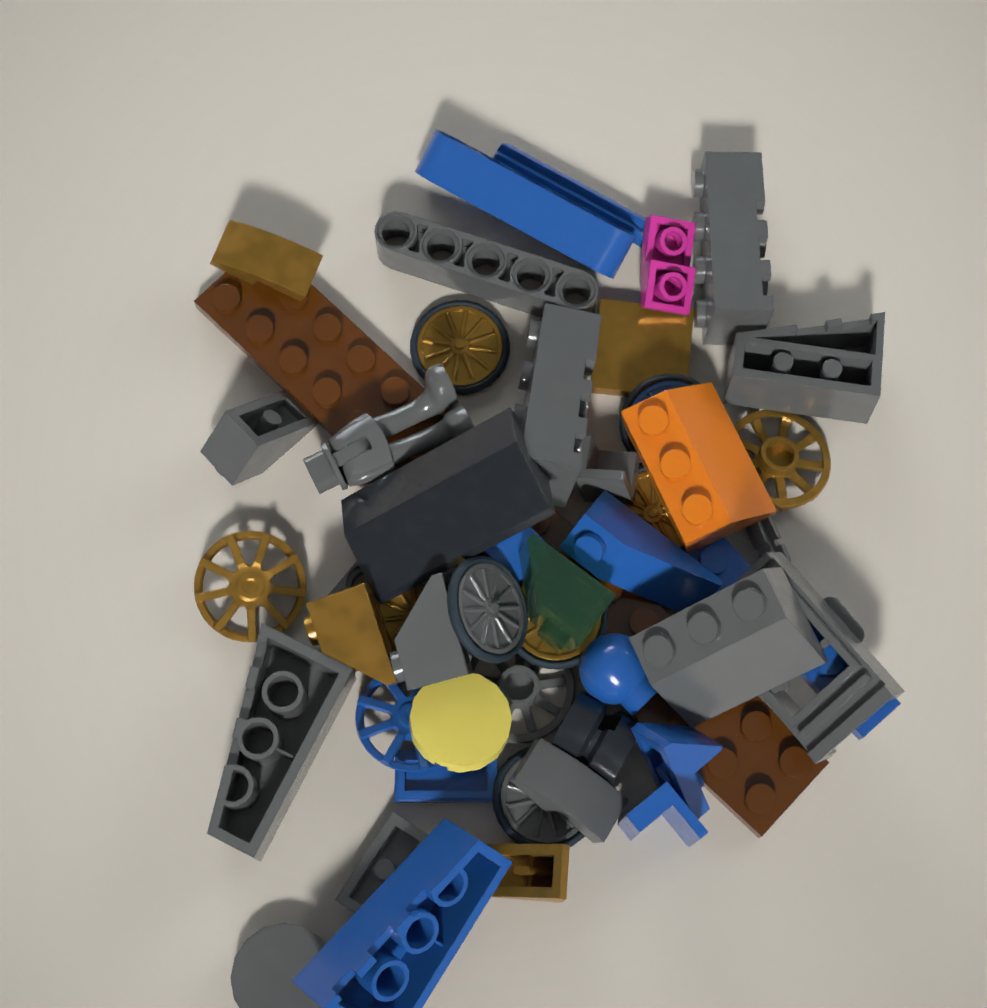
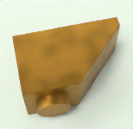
(352, 631)

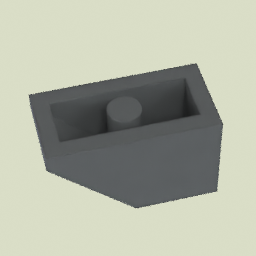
(256, 436)
(427, 643)

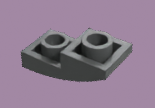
(571, 788)

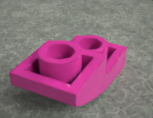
(665, 265)

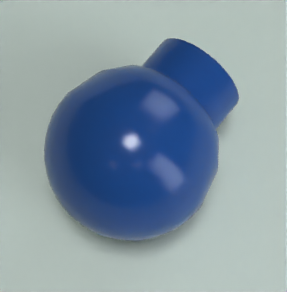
(614, 673)

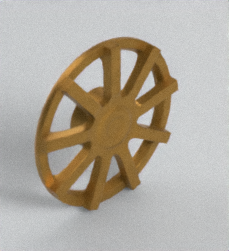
(780, 457)
(249, 584)

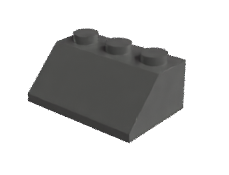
(729, 647)

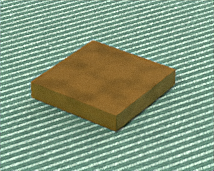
(638, 345)

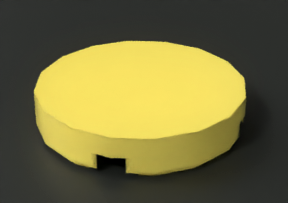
(460, 722)

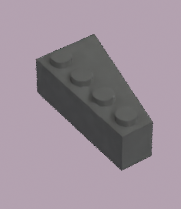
(279, 731)

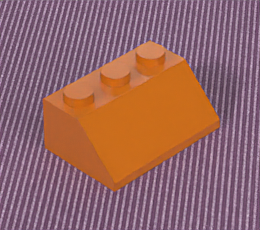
(697, 464)

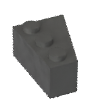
(810, 370)

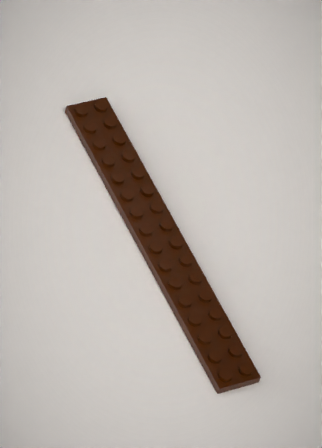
(344, 373)

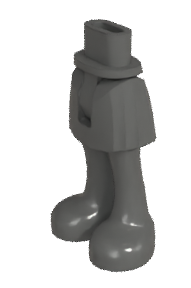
(361, 447)

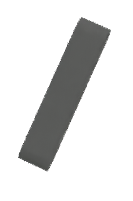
(472, 251)

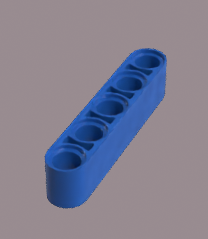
(525, 204)

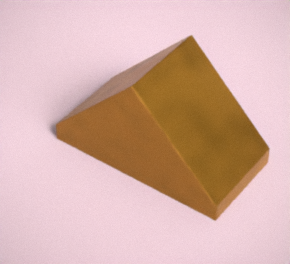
(536, 873)

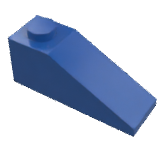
(637, 557)

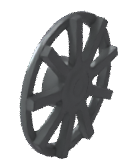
(523, 689)

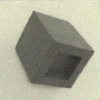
(607, 471)

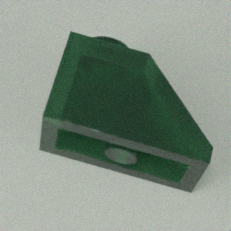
(560, 595)

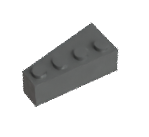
(731, 247)
(558, 393)

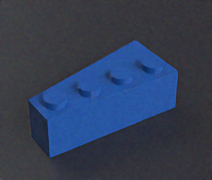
(408, 927)

